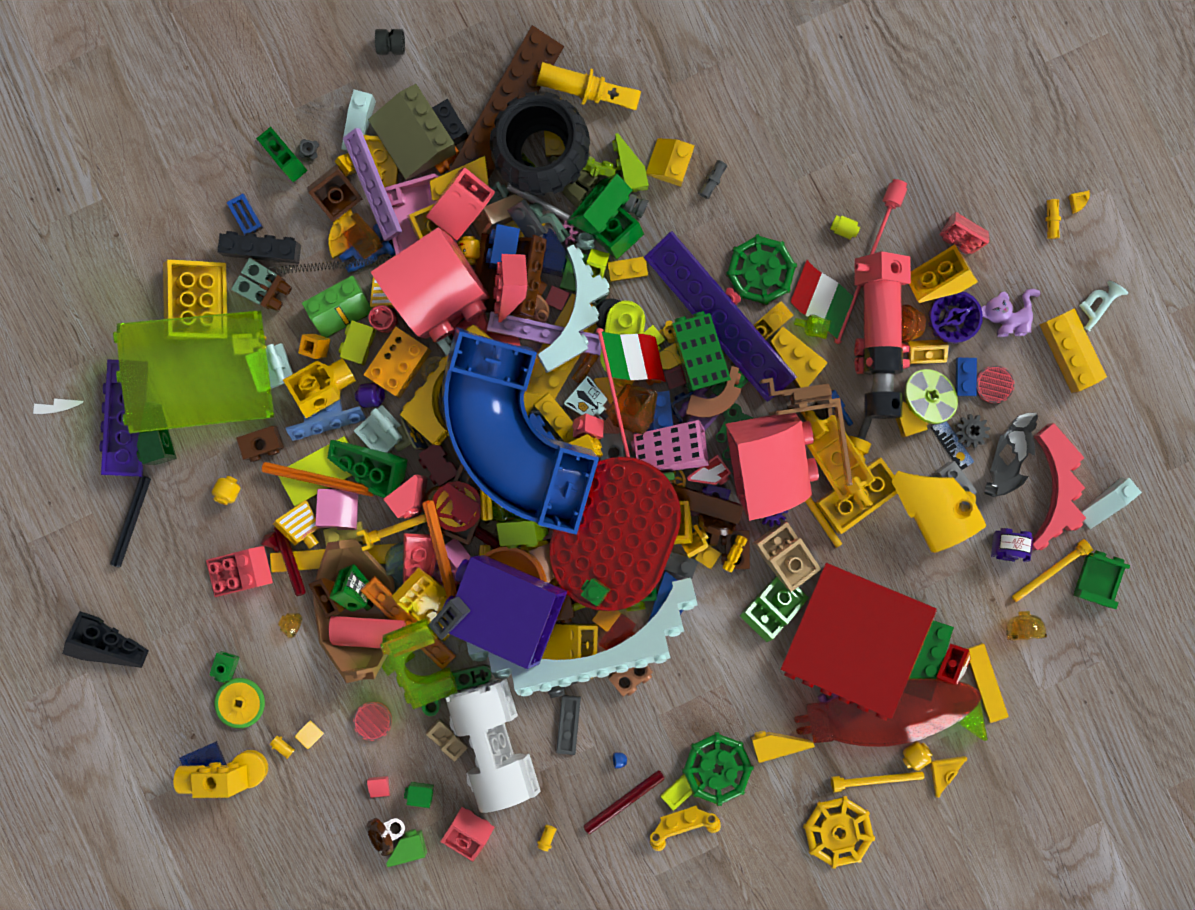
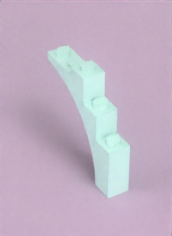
(587, 290)

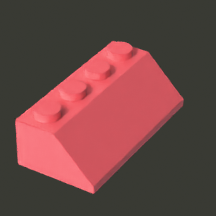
(408, 498)

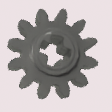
(965, 429)

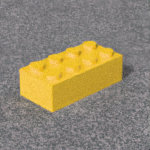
(847, 513)

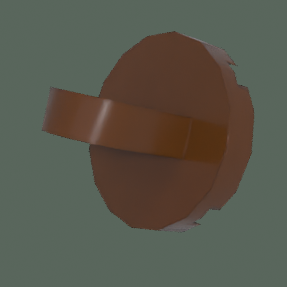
(715, 528)
(381, 835)

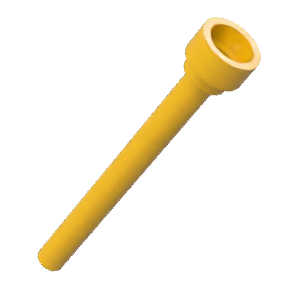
(1082, 548)
(839, 784)

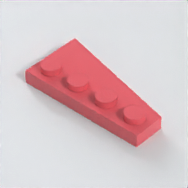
(418, 553)

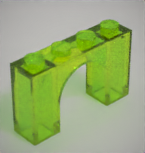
(418, 689)

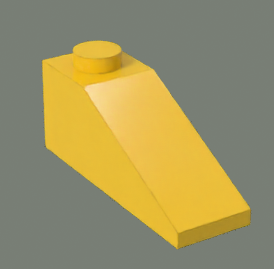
(775, 745)

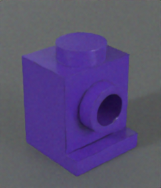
(723, 493)

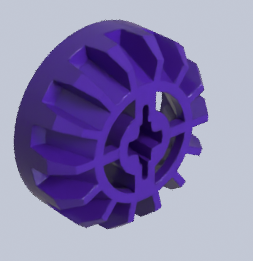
(969, 310)

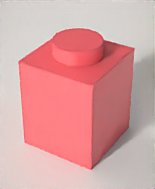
(588, 425)

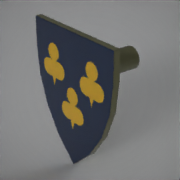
(409, 436)

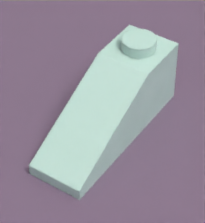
(358, 113)
(1110, 501)

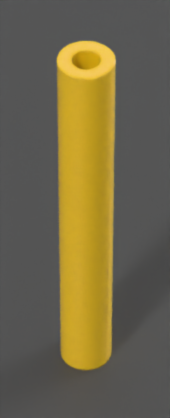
(823, 522)

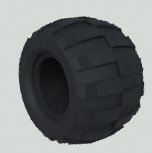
(534, 114)

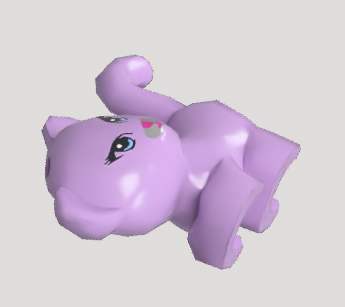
(1000, 311)

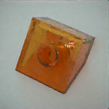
(636, 408)

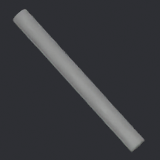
(546, 206)

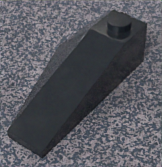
(97, 642)

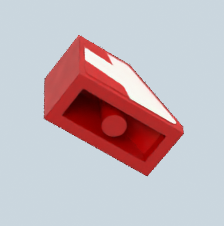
(954, 664)

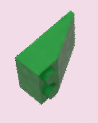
(619, 234)

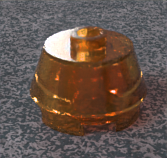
(912, 323)

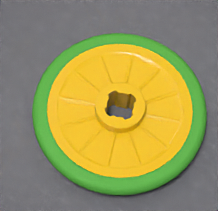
(227, 698)

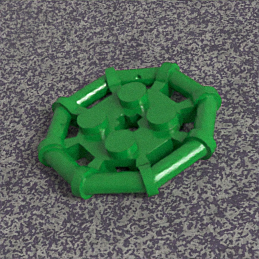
(770, 263)
(728, 771)

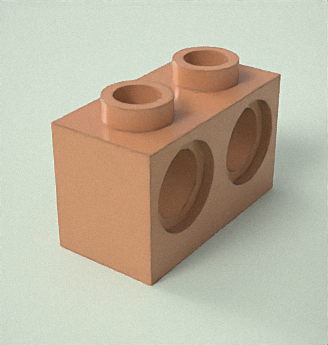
(634, 678)

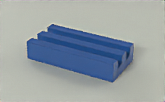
(252, 229)

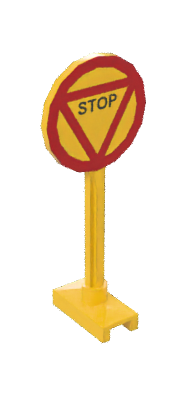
(443, 508)

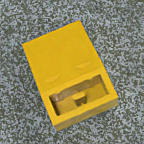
(571, 641)

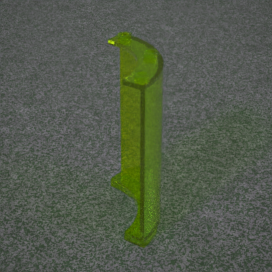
(193, 371)

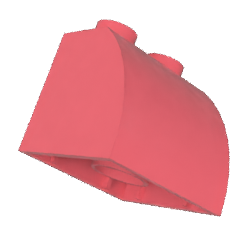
(432, 285)
(771, 463)

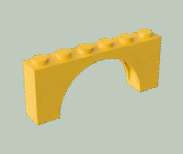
(424, 410)

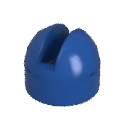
(619, 760)

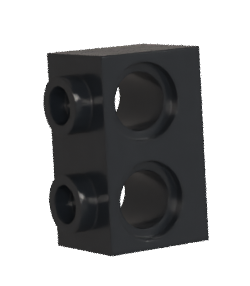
(450, 121)

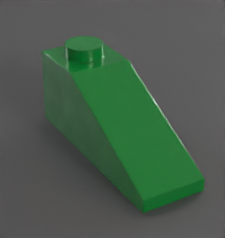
(282, 154)

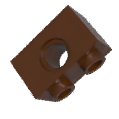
(248, 443)

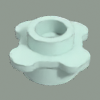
(585, 241)

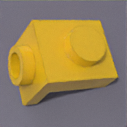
(699, 542)

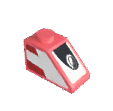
(712, 474)

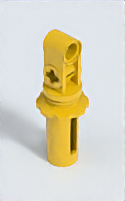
(586, 86)

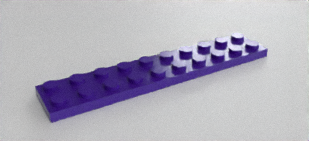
(734, 331)

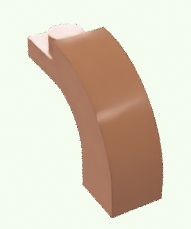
(707, 408)

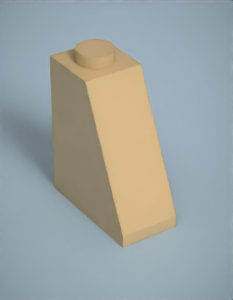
(495, 214)

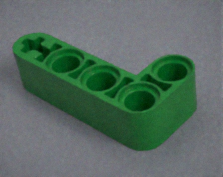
(461, 685)

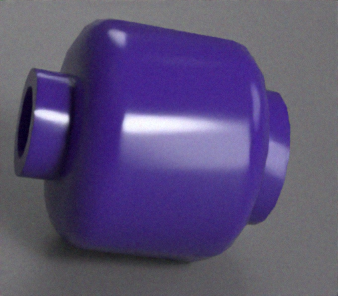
(370, 395)

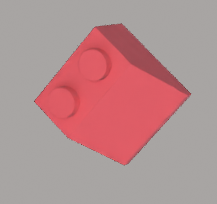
(467, 834)

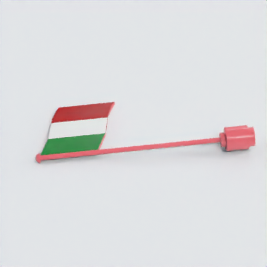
(826, 297)
(629, 359)

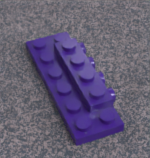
(118, 445)

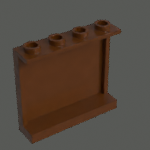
(534, 251)

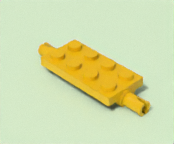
(828, 455)

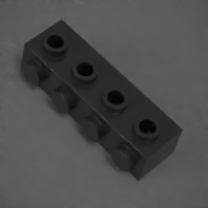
(259, 248)

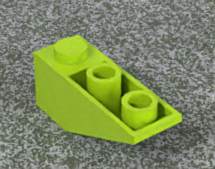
(631, 167)

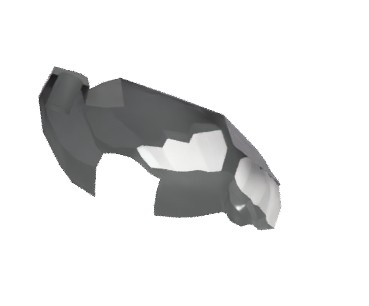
(1019, 436)

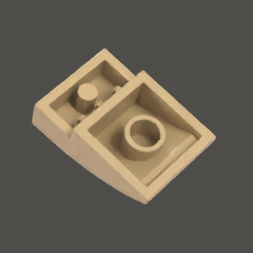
(787, 555)

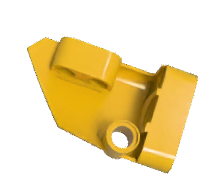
(939, 509)

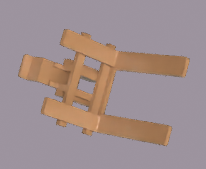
(822, 395)

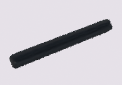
(130, 521)

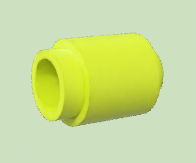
(845, 227)

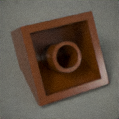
(334, 193)

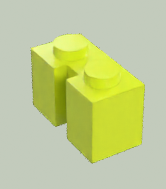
(357, 342)

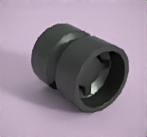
(390, 41)

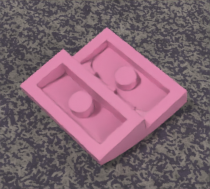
(336, 509)

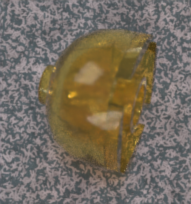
(1025, 627)

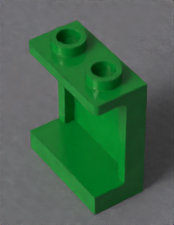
(1100, 579)

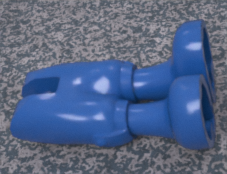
(387, 248)

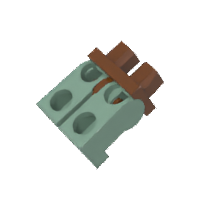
(267, 288)

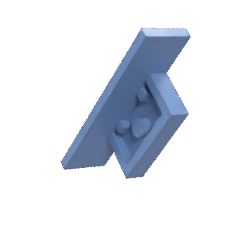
(326, 419)

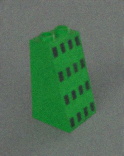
(699, 351)

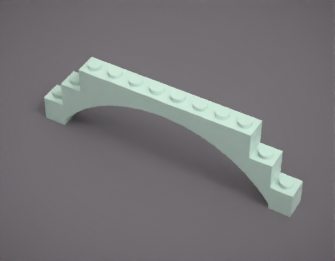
(638, 651)

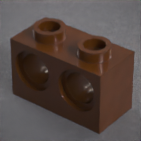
(744, 562)

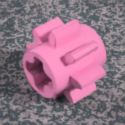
(571, 232)

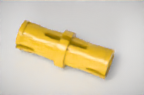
(1053, 219)

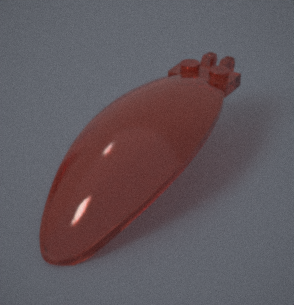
(922, 711)

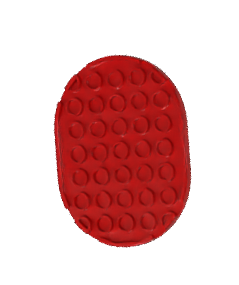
(621, 535)

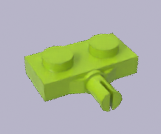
(605, 168)

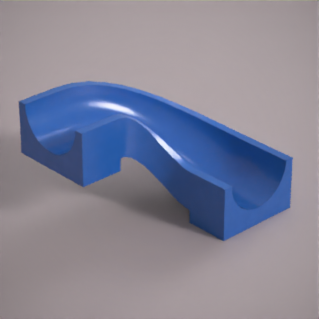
(500, 445)

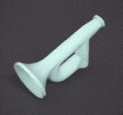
(1115, 291)

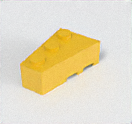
(798, 356)

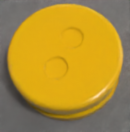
(256, 766)

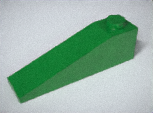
(373, 468)

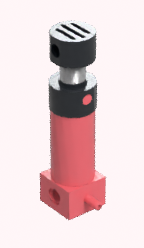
(883, 353)

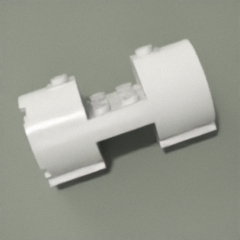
(500, 775)

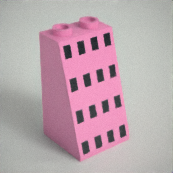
(673, 447)

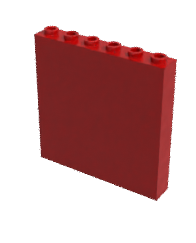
(858, 641)

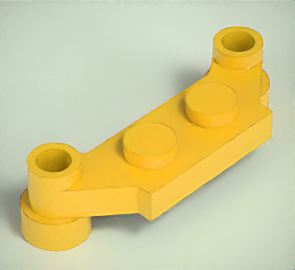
(682, 822)

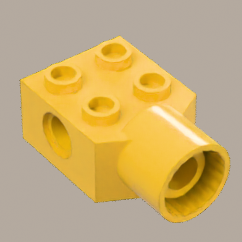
(318, 385)
(212, 780)

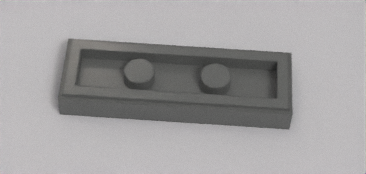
(568, 724)

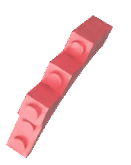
(1065, 486)

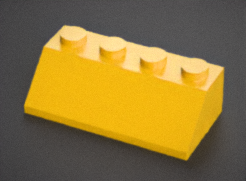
(1073, 351)

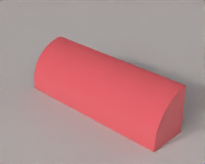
(360, 631)

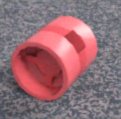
(383, 319)

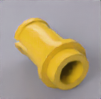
(282, 747)
(546, 838)

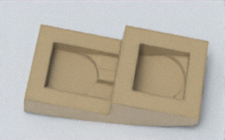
(446, 739)

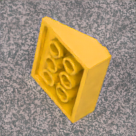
(194, 288)

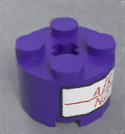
(1012, 546)

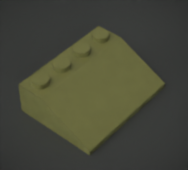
(412, 133)

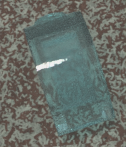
(394, 562)

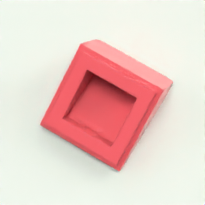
(378, 786)

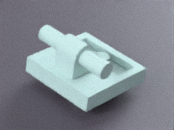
(278, 364)
(379, 430)

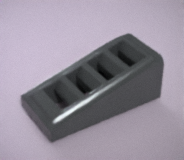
(458, 609)

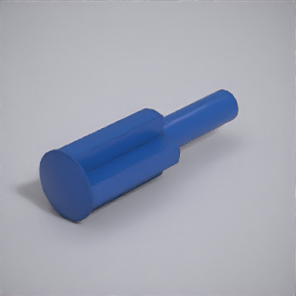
(846, 417)

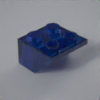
(554, 256)

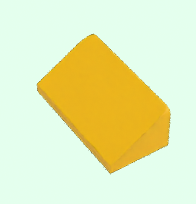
(928, 351)

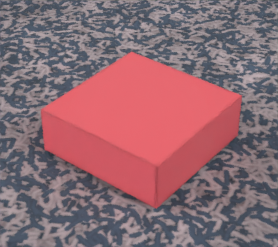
(557, 298)

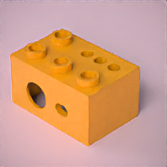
(397, 362)

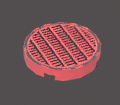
(995, 384)
(372, 721)

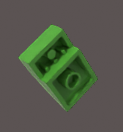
(773, 609)

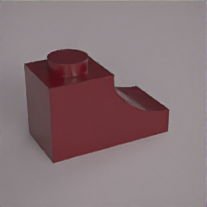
(463, 505)

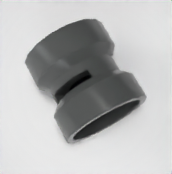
(640, 207)

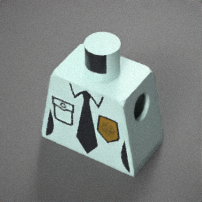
(588, 400)

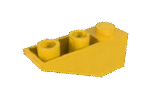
(773, 320)

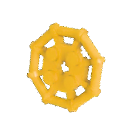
(829, 827)

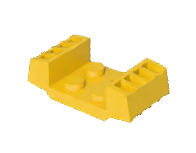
(422, 596)

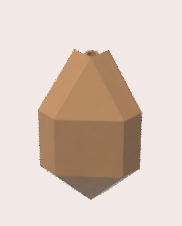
(350, 661)

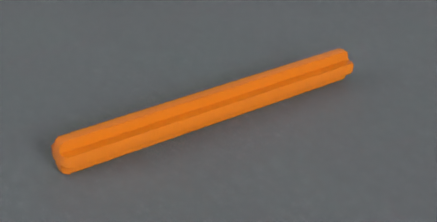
(315, 478)
(439, 548)

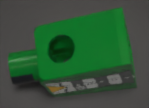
(347, 589)

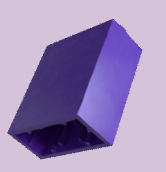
(508, 610)

